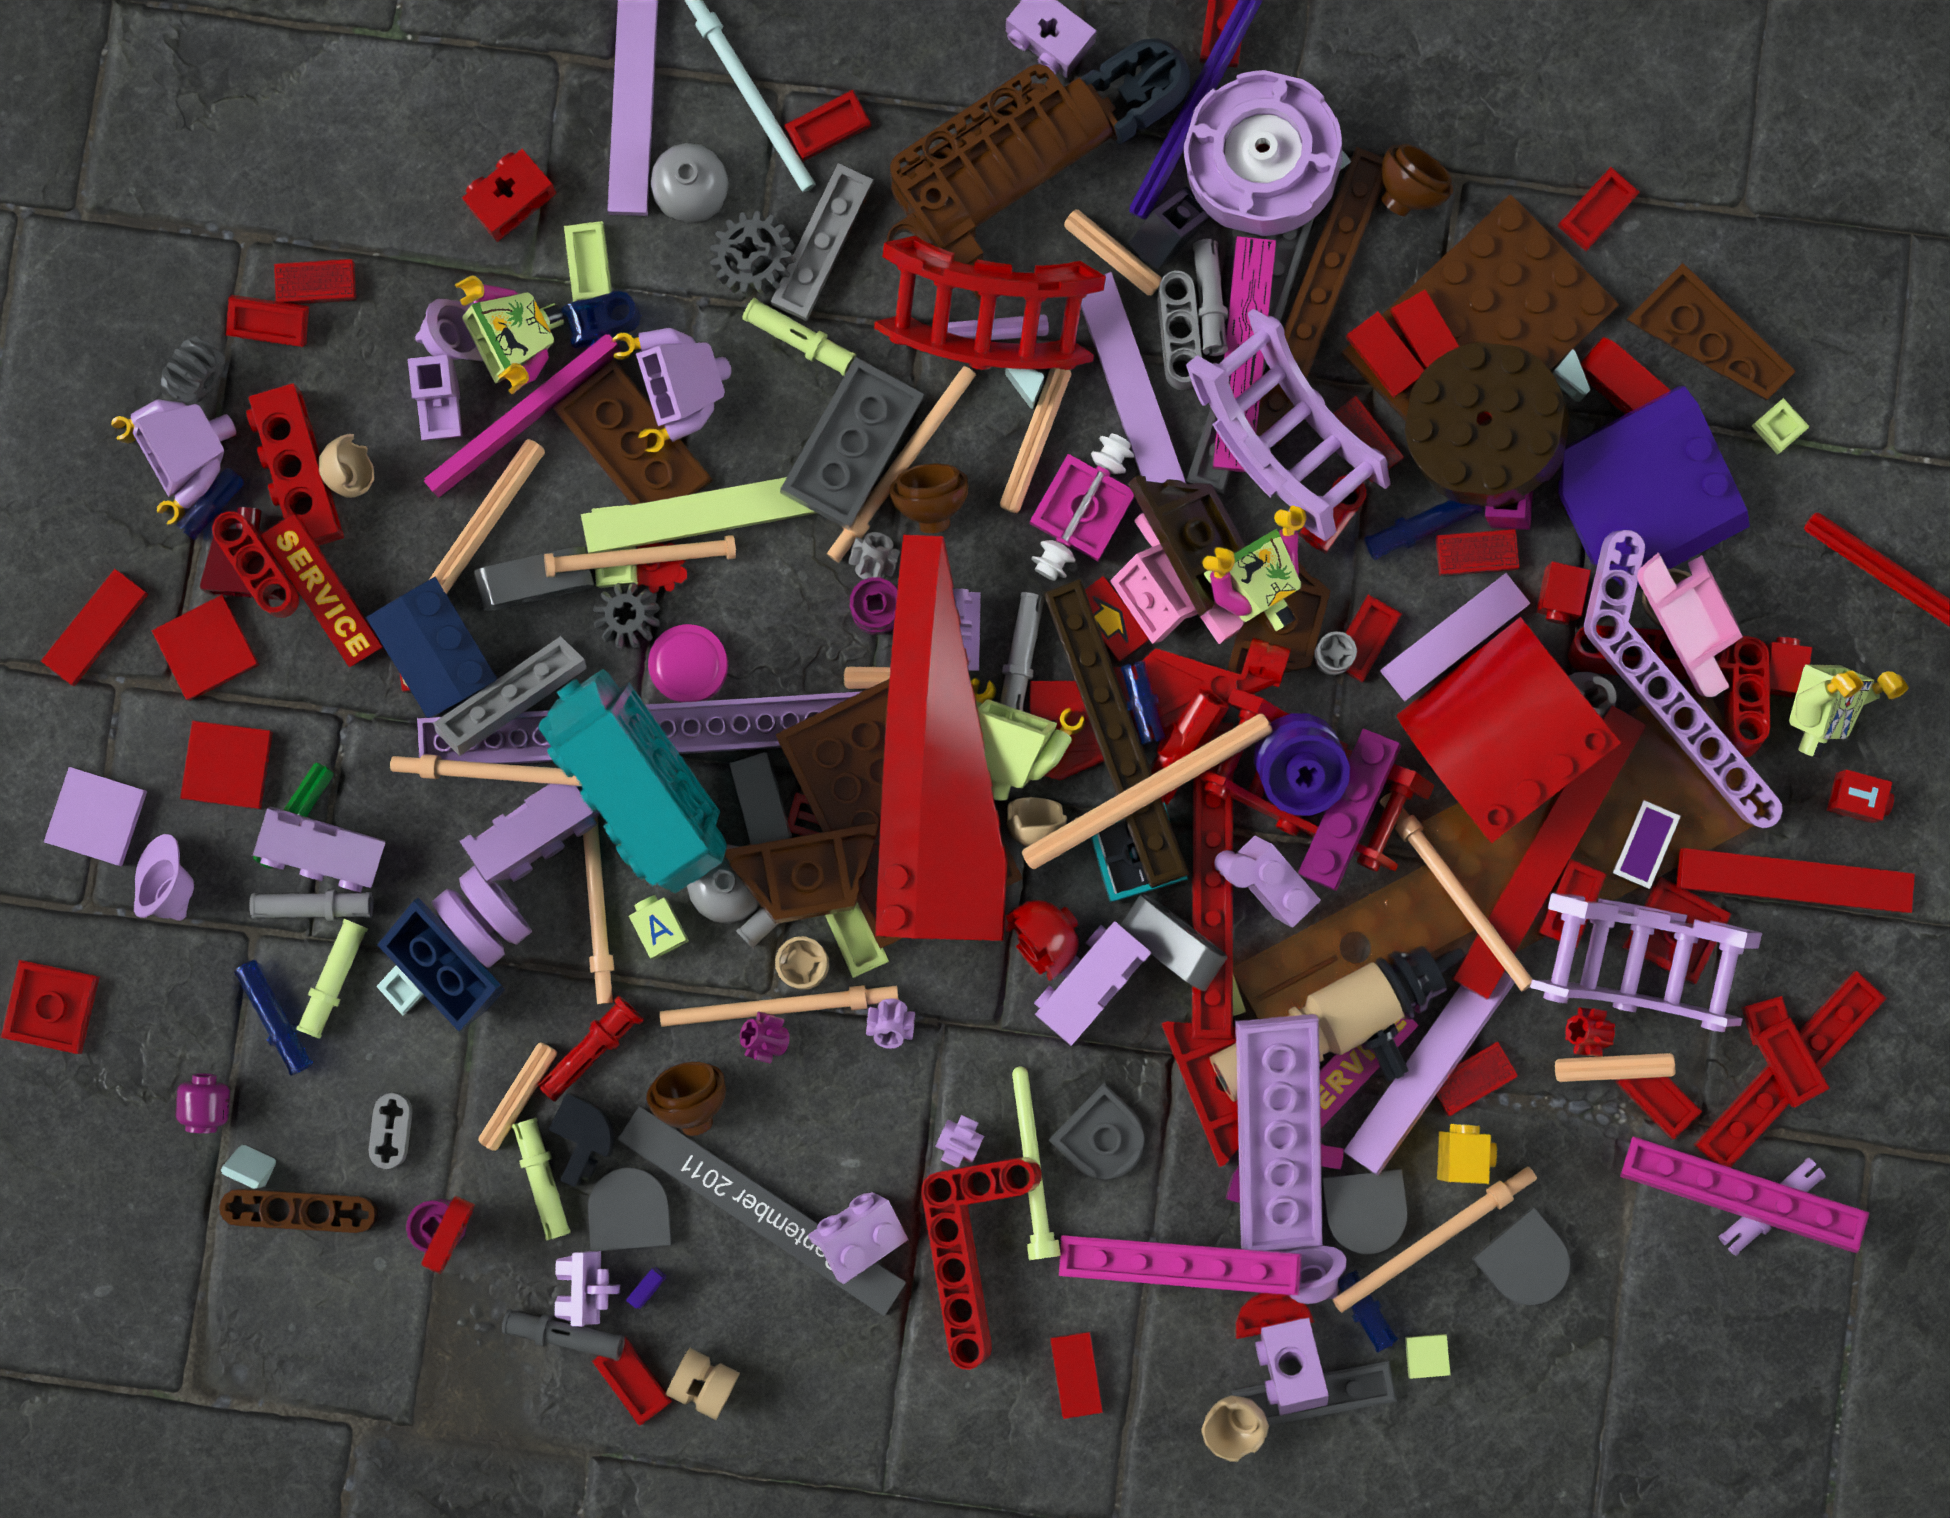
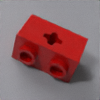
(497, 211)

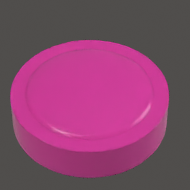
(688, 663)

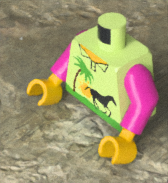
(509, 330)
(1260, 573)

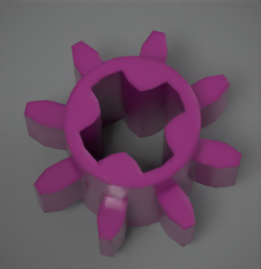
(764, 1037)

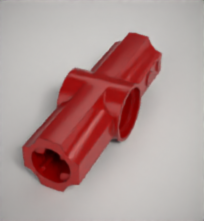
(1190, 731)

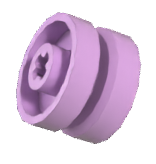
(476, 921)

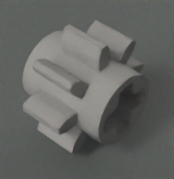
(874, 556)

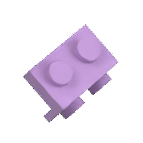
(858, 1235)

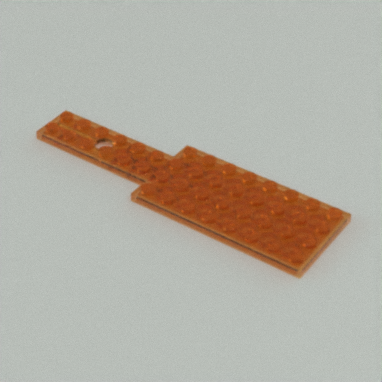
(1421, 911)

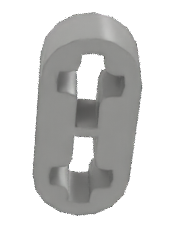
(380, 1131)

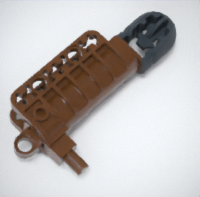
(1038, 139)

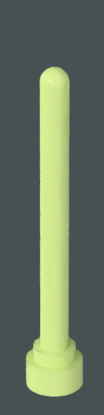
(1042, 1242)

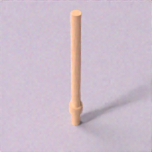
(902, 463)
(433, 767)
(1411, 830)
(601, 962)
(857, 998)
(1497, 1196)

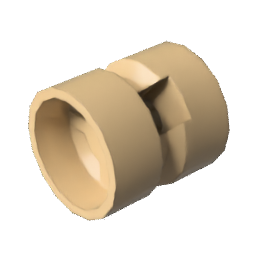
(802, 963)
(717, 1387)

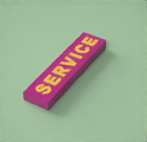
(1349, 1071)

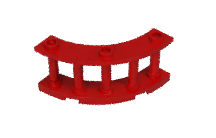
(991, 281)
(1402, 781)

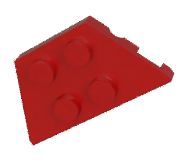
(1212, 1104)

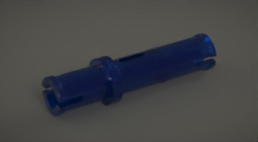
(1409, 530)
(273, 1018)

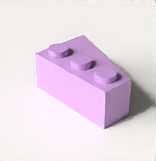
(530, 832)
(318, 849)
(1091, 982)

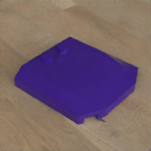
(1655, 477)

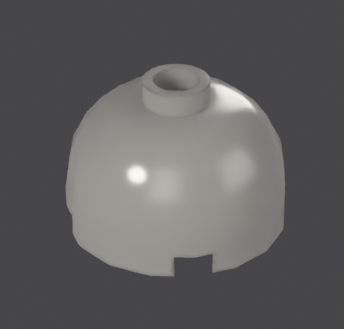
(689, 183)
(722, 895)

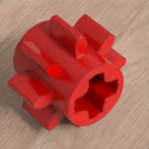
(1590, 1031)

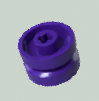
(1302, 764)

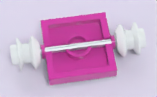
(1083, 507)

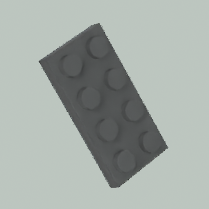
(852, 443)

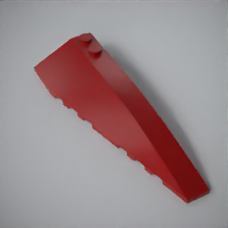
(939, 821)

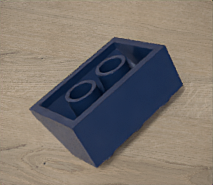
(431, 647)
(440, 965)

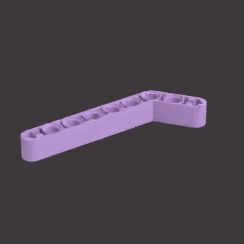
(1675, 694)

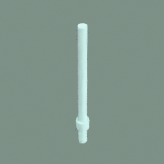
(710, 28)

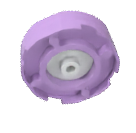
(1263, 153)

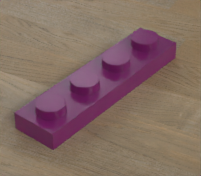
(1348, 817)

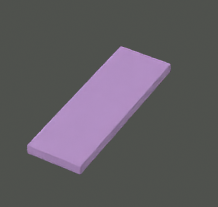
(1279, 1132)

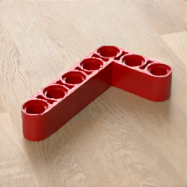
(1740, 677)
(964, 1249)

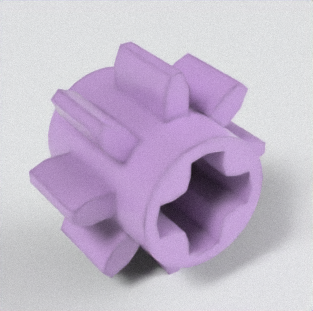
(890, 1023)
(959, 1141)

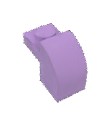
(437, 396)

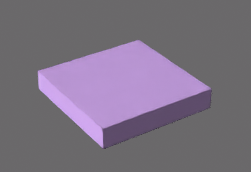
(95, 816)

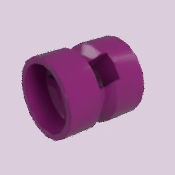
(874, 605)
(424, 1222)

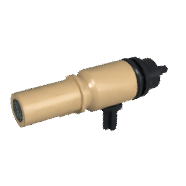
(1364, 1009)

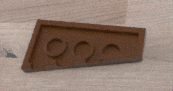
(1703, 327)

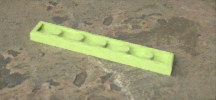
(689, 516)

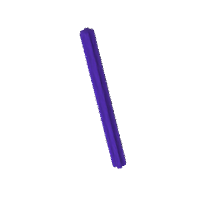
(1206, 81)

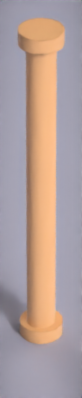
(640, 556)

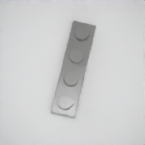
(822, 241)
(509, 696)

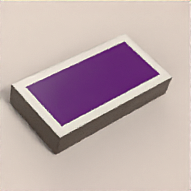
(1645, 845)

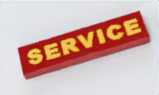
(321, 589)

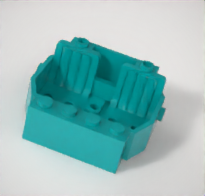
(635, 780)

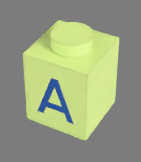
(657, 926)

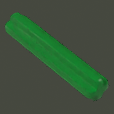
(307, 794)

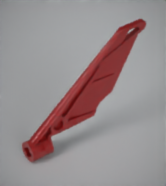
(1175, 682)

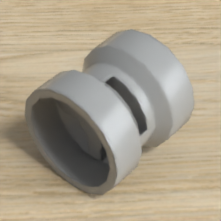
(1337, 647)

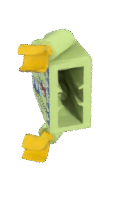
(1831, 701)
(1019, 743)

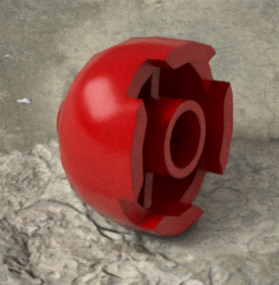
(1044, 936)

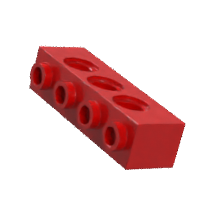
(288, 406)

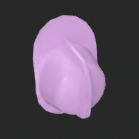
(446, 332)
(161, 881)
(1319, 1273)

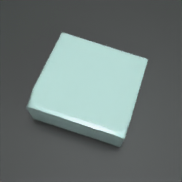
(1571, 377)
(1027, 383)
(400, 990)
(249, 1167)

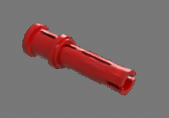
(602, 1036)

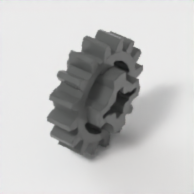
(761, 266)

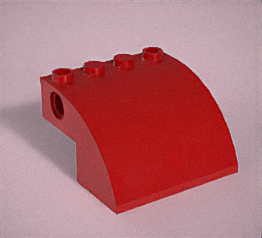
(1507, 730)

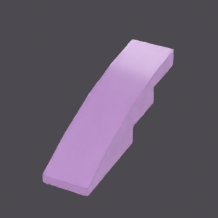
(1455, 637)

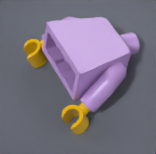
(679, 379)
(180, 448)

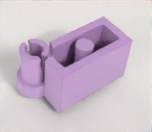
(1269, 879)

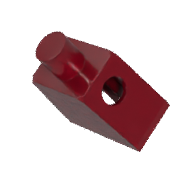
(219, 574)

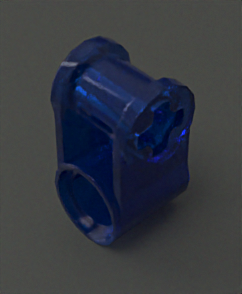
(598, 318)

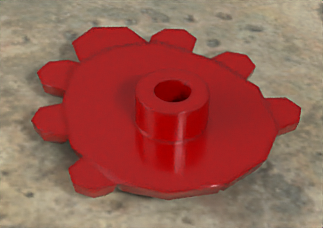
(660, 573)

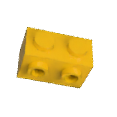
(1465, 1155)

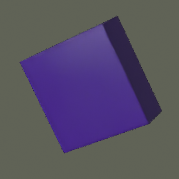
(646, 1288)

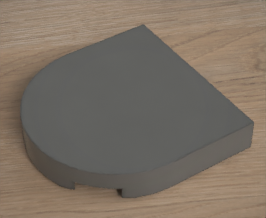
(1101, 1136)
(1366, 1209)
(628, 1211)
(1526, 1261)

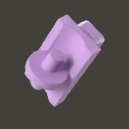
(588, 1290)

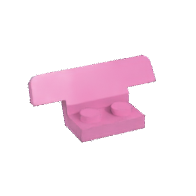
(1158, 597)
(1693, 619)

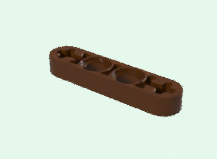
(298, 1214)

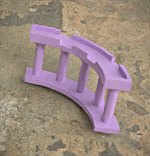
(1254, 451)
(1643, 922)

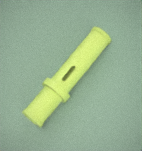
(812, 343)
(331, 979)
(541, 1178)

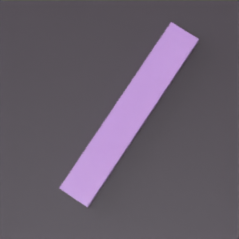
(632, 107)
(1130, 384)
(1428, 1071)

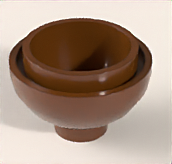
(1413, 180)
(930, 495)
(688, 1096)

